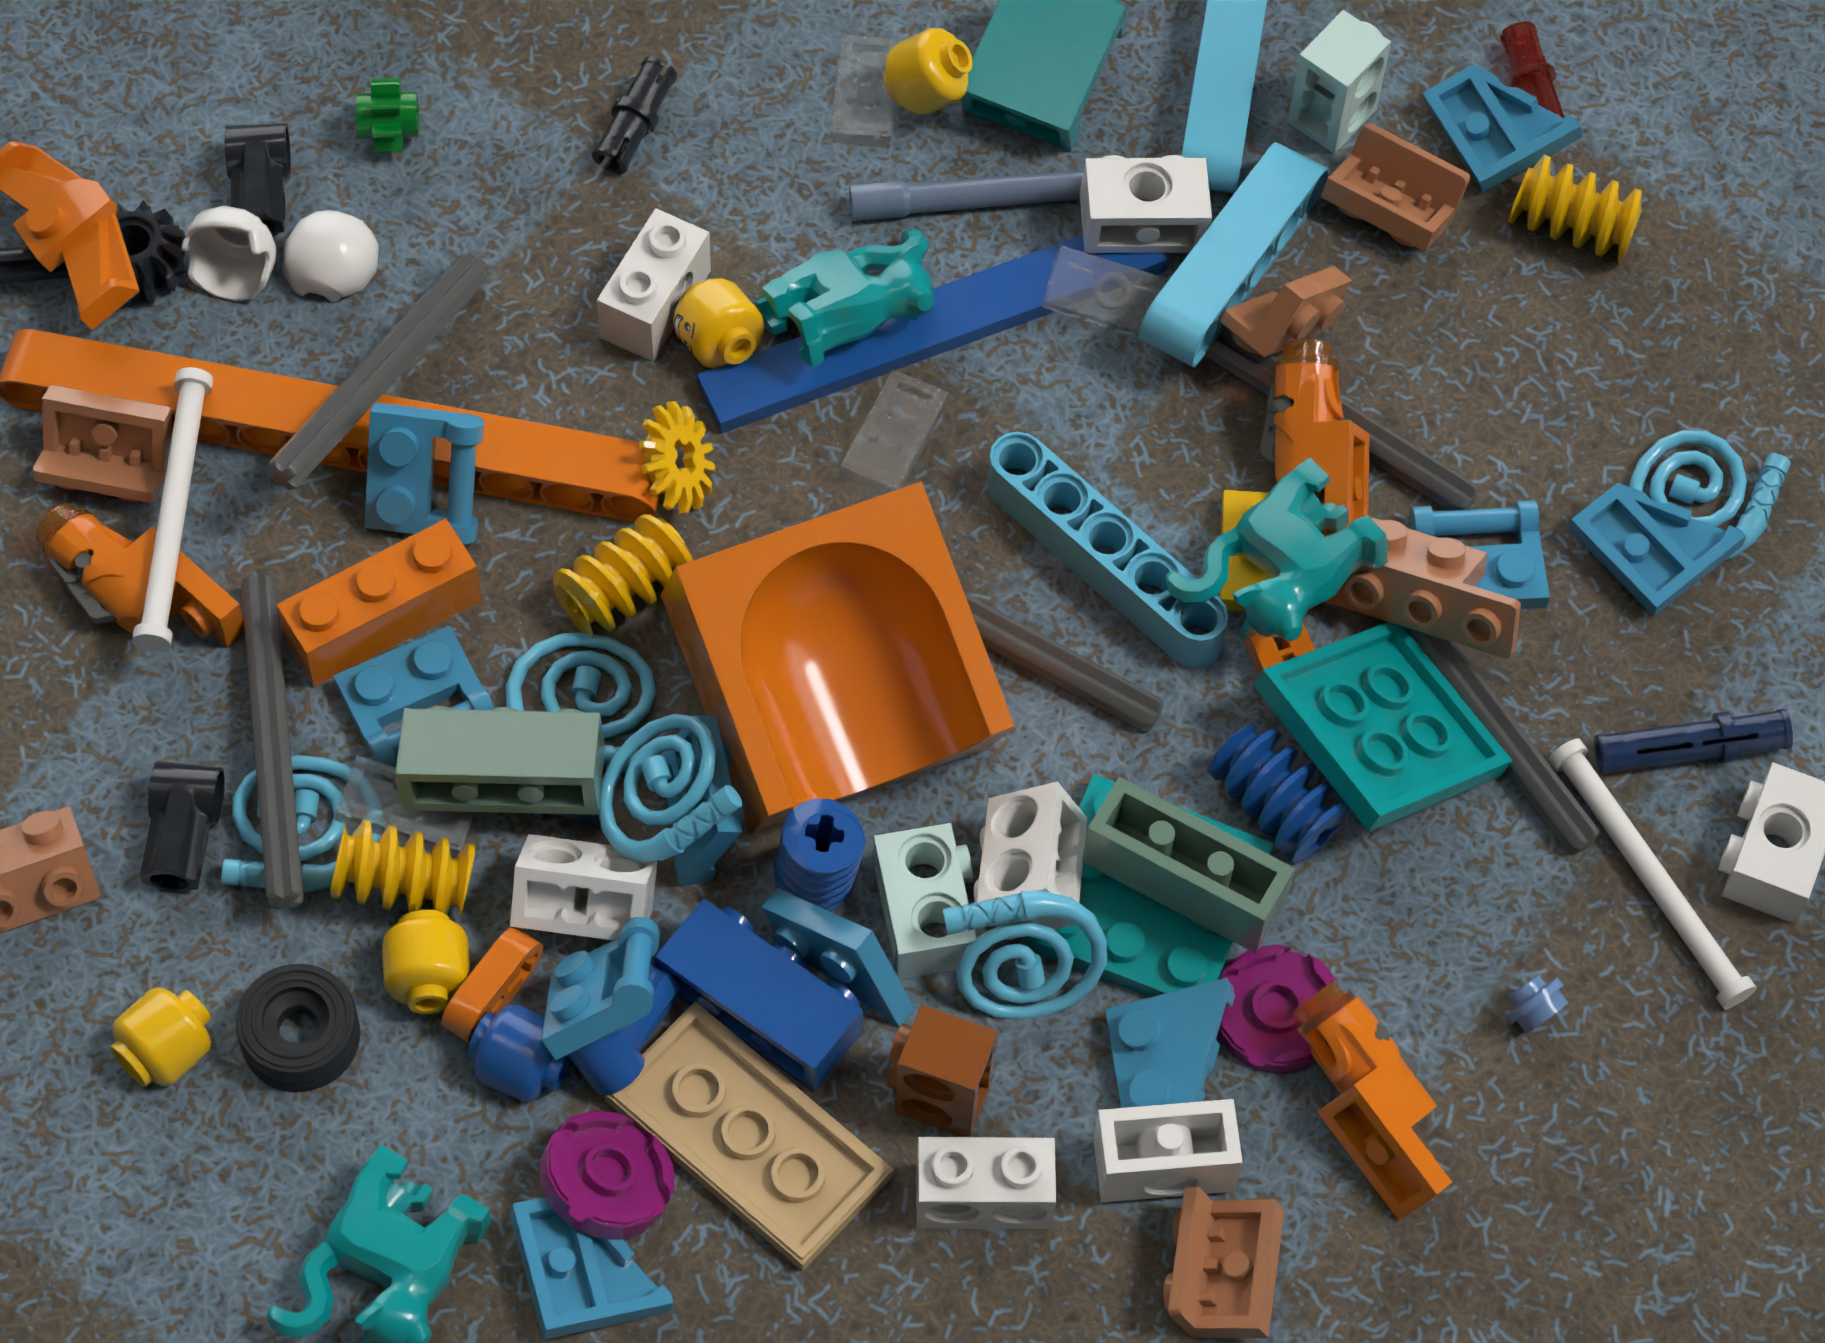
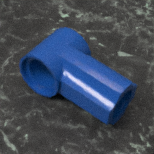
(616, 1058)

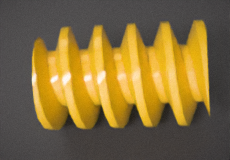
(1577, 208)
(619, 573)
(402, 869)

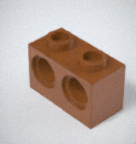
(942, 1070)

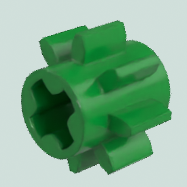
(387, 115)

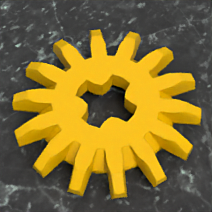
(674, 429)

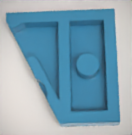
(1496, 126)
(1652, 544)
(839, 951)
(1167, 1044)
(580, 1278)

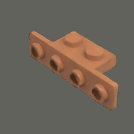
(1433, 591)

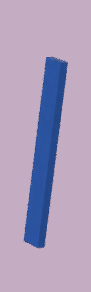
(960, 315)

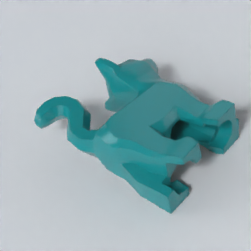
(840, 303)
(1287, 544)
(385, 1246)

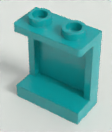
(1042, 65)

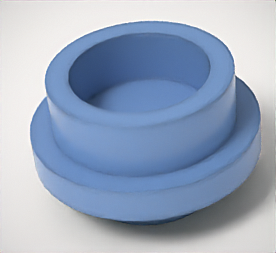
(1536, 1003)

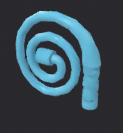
(1687, 490)
(587, 681)
(659, 780)
(306, 801)
(1028, 964)

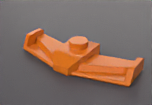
(70, 223)

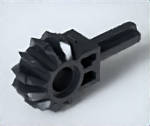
(141, 231)

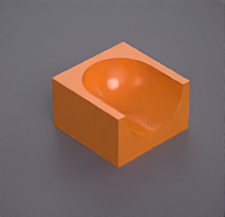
(836, 655)

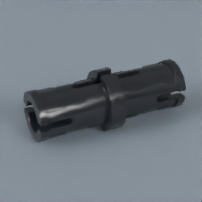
(634, 115)

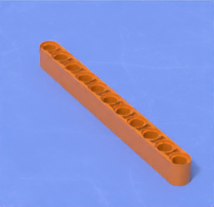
(266, 409)

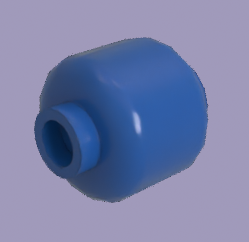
(512, 1056)

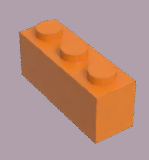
(379, 602)

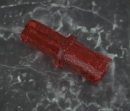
(1529, 65)

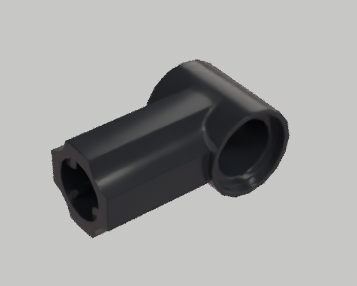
(257, 165)
(181, 809)

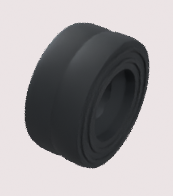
(288, 992)

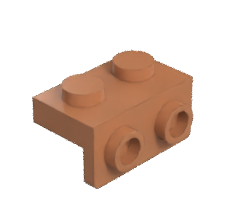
(1397, 188)
(1290, 315)
(103, 444)
(43, 869)
(1224, 1266)

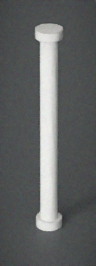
(153, 633)
(1732, 987)

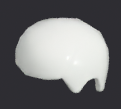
(229, 253)
(330, 255)

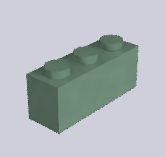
(500, 761)
(1187, 864)

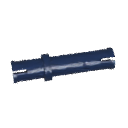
(1626, 749)

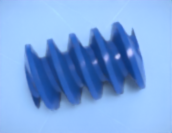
(1276, 792)
(819, 853)

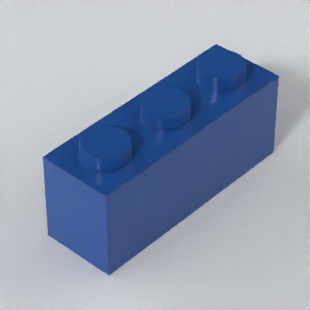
(762, 993)

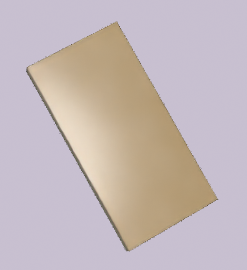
(751, 1136)

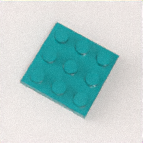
(1382, 724)
(1147, 942)

